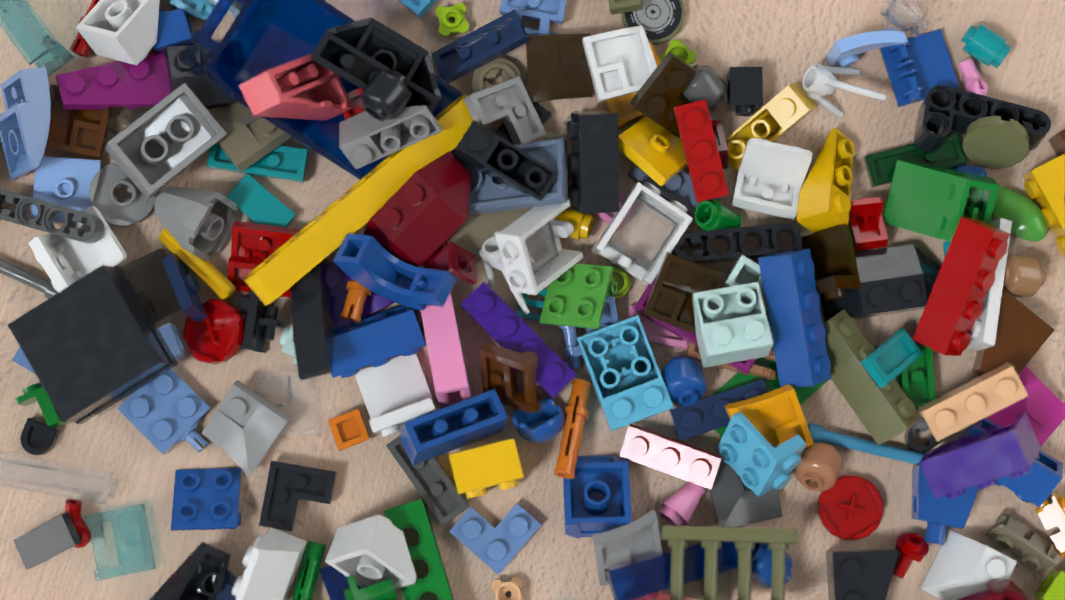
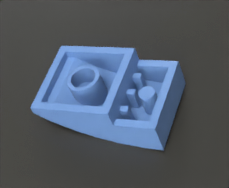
(26, 120)

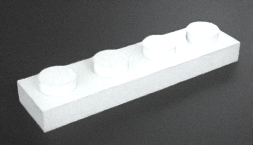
(985, 327)

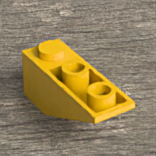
(770, 121)
(827, 190)

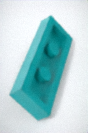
(281, 163)

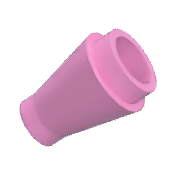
(681, 505)

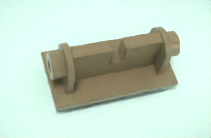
(1034, 552)

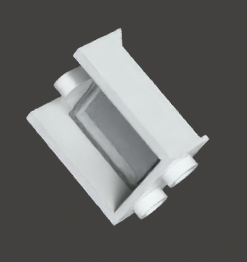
(643, 232)
(533, 249)

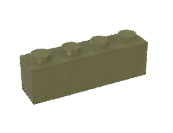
(883, 410)

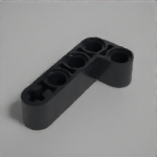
(953, 116)
(735, 240)

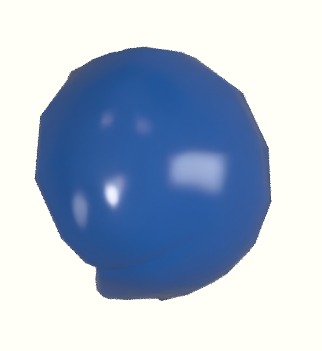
(539, 425)

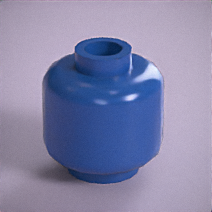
(684, 380)
(762, 565)

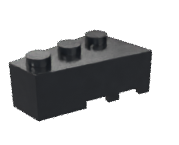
(860, 573)

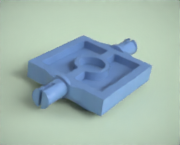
(166, 412)

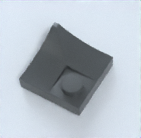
(738, 504)

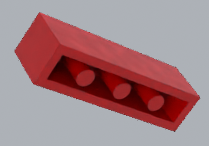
(961, 286)

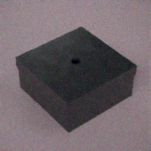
(92, 344)

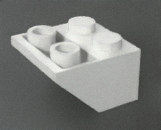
(270, 567)

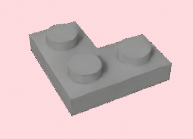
(512, 105)

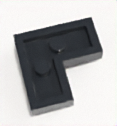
(286, 486)

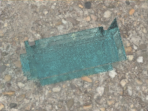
(32, 36)

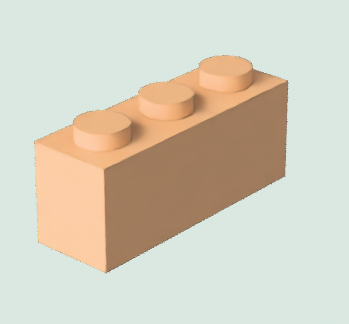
(973, 401)

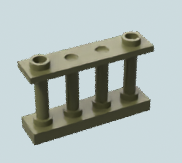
(711, 540)

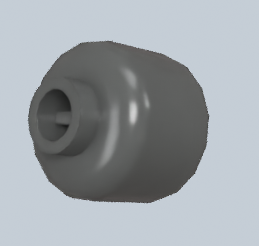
(705, 85)

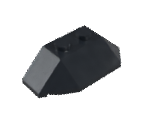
(369, 47)
(891, 283)

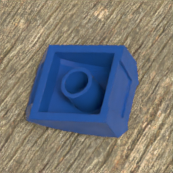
(597, 496)

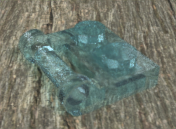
(130, 538)

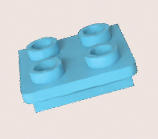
(755, 459)

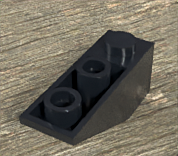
(504, 161)

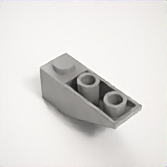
(368, 139)

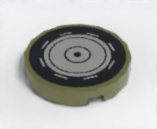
(659, 19)

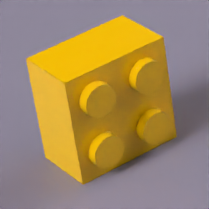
(486, 467)

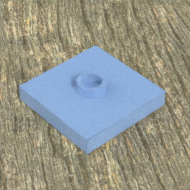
(64, 183)

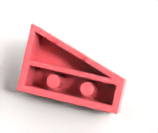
(297, 92)

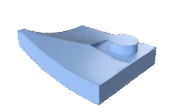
(849, 48)

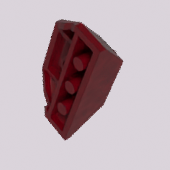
(424, 211)

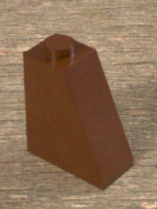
(1017, 337)

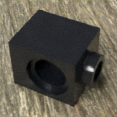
(744, 90)

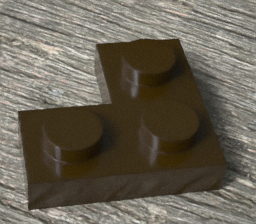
(662, 91)

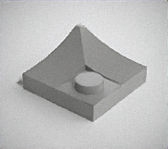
(245, 426)
(627, 545)

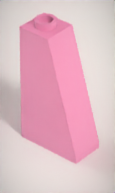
(446, 353)

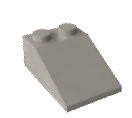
(165, 141)

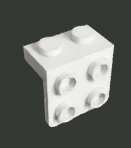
(771, 178)
(70, 260)
(395, 393)

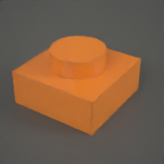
(349, 429)

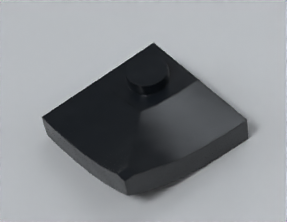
(188, 66)

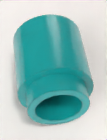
(985, 45)

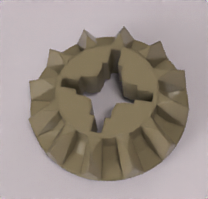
(491, 71)

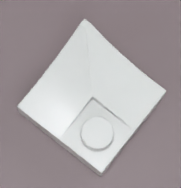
(619, 61)

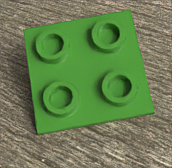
(578, 296)

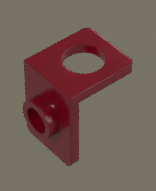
(455, 259)

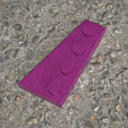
(116, 85)

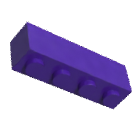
(514, 334)

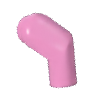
(972, 79)

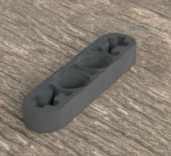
(46, 215)

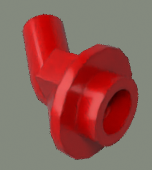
(912, 548)

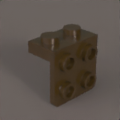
(833, 261)

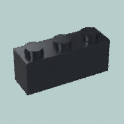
(593, 162)

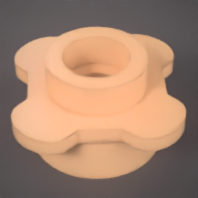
(513, 586)

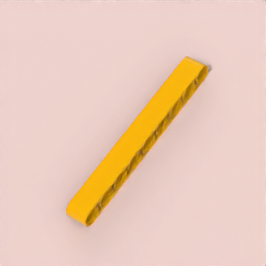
(354, 207)

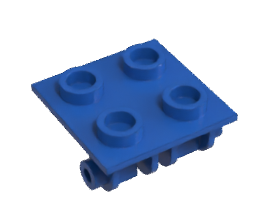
(918, 67)
(206, 499)

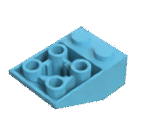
(624, 373)

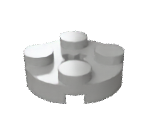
(114, 212)

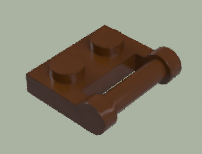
(500, 373)

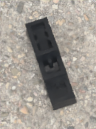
(312, 323)

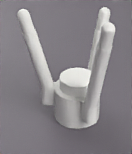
(820, 81)
(492, 258)

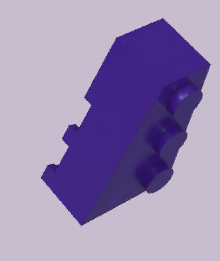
(981, 458)

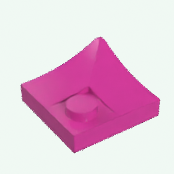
(1041, 406)

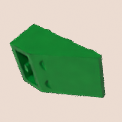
(935, 199)

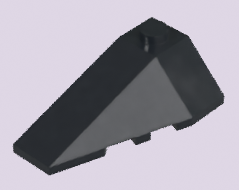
(197, 577)

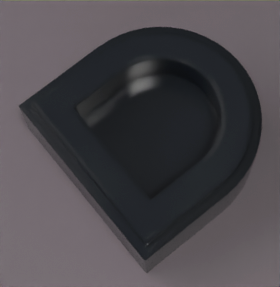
(38, 437)

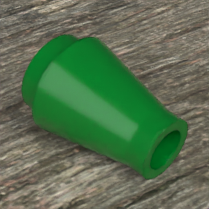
(713, 215)

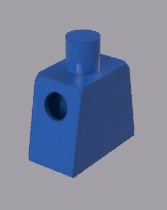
(939, 511)

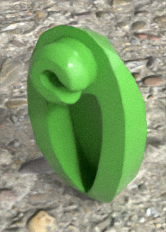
(1026, 217)

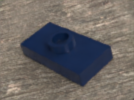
(185, 288)

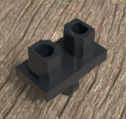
(260, 322)

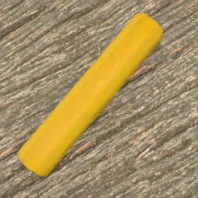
(202, 269)

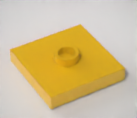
(653, 150)

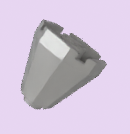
(196, 218)

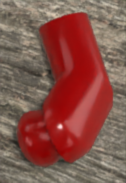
(74, 508)

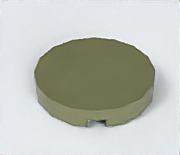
(996, 142)

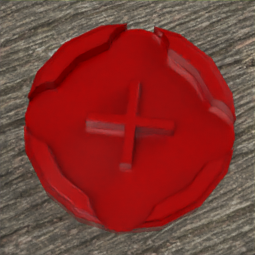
(218, 335)
(850, 508)

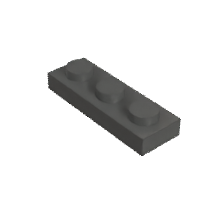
(431, 484)

